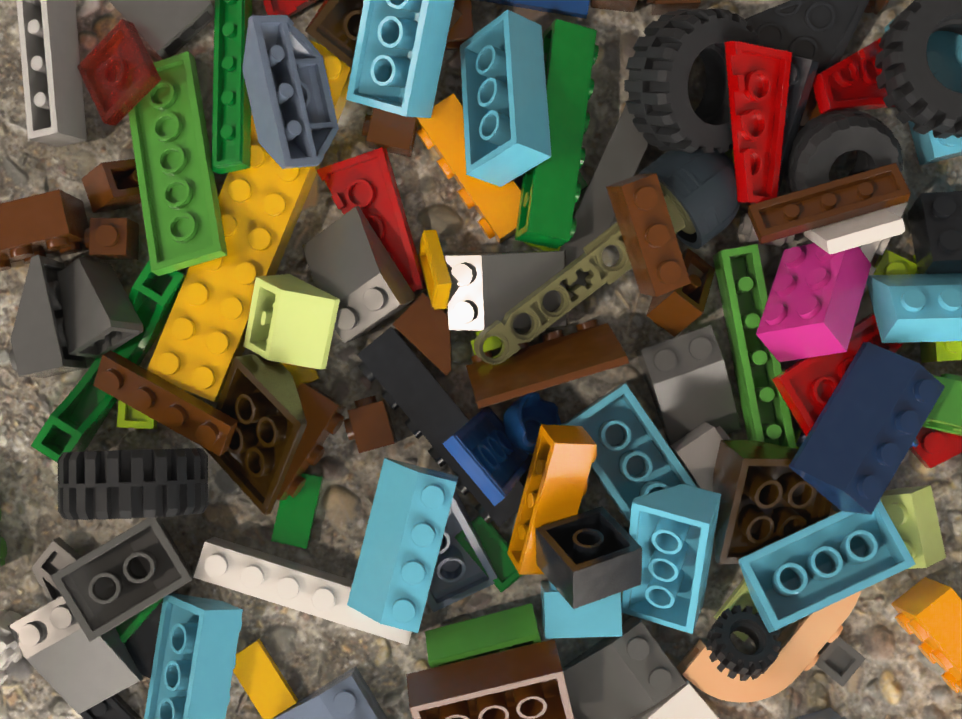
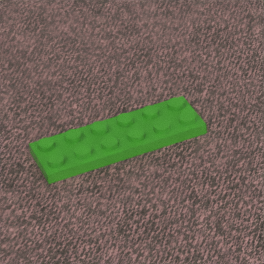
(176, 170)

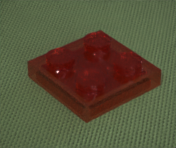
(118, 73)

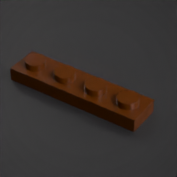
(828, 203)
(165, 403)

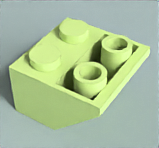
(291, 321)
(916, 522)

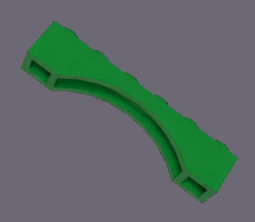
(86, 407)

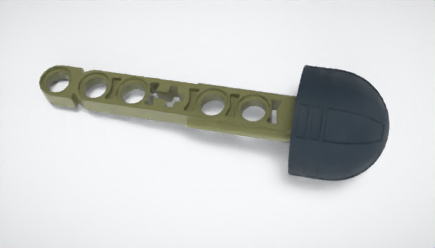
(701, 204)

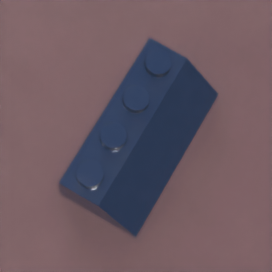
(866, 428)

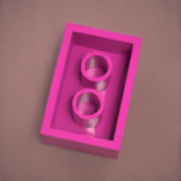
(813, 302)

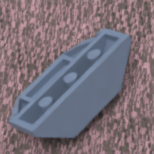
(288, 92)

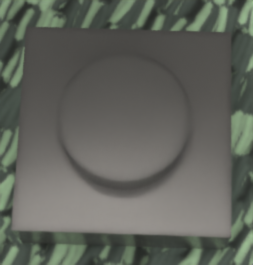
(839, 660)

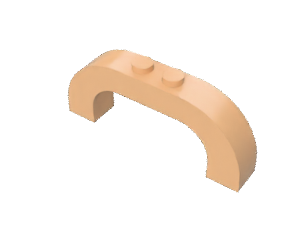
(797, 653)

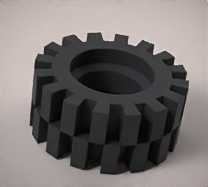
(733, 659)

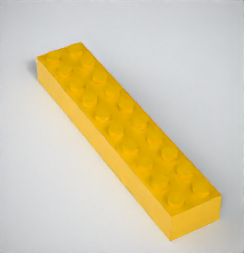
(215, 298)

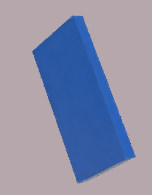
(488, 455)

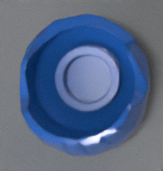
(524, 419)

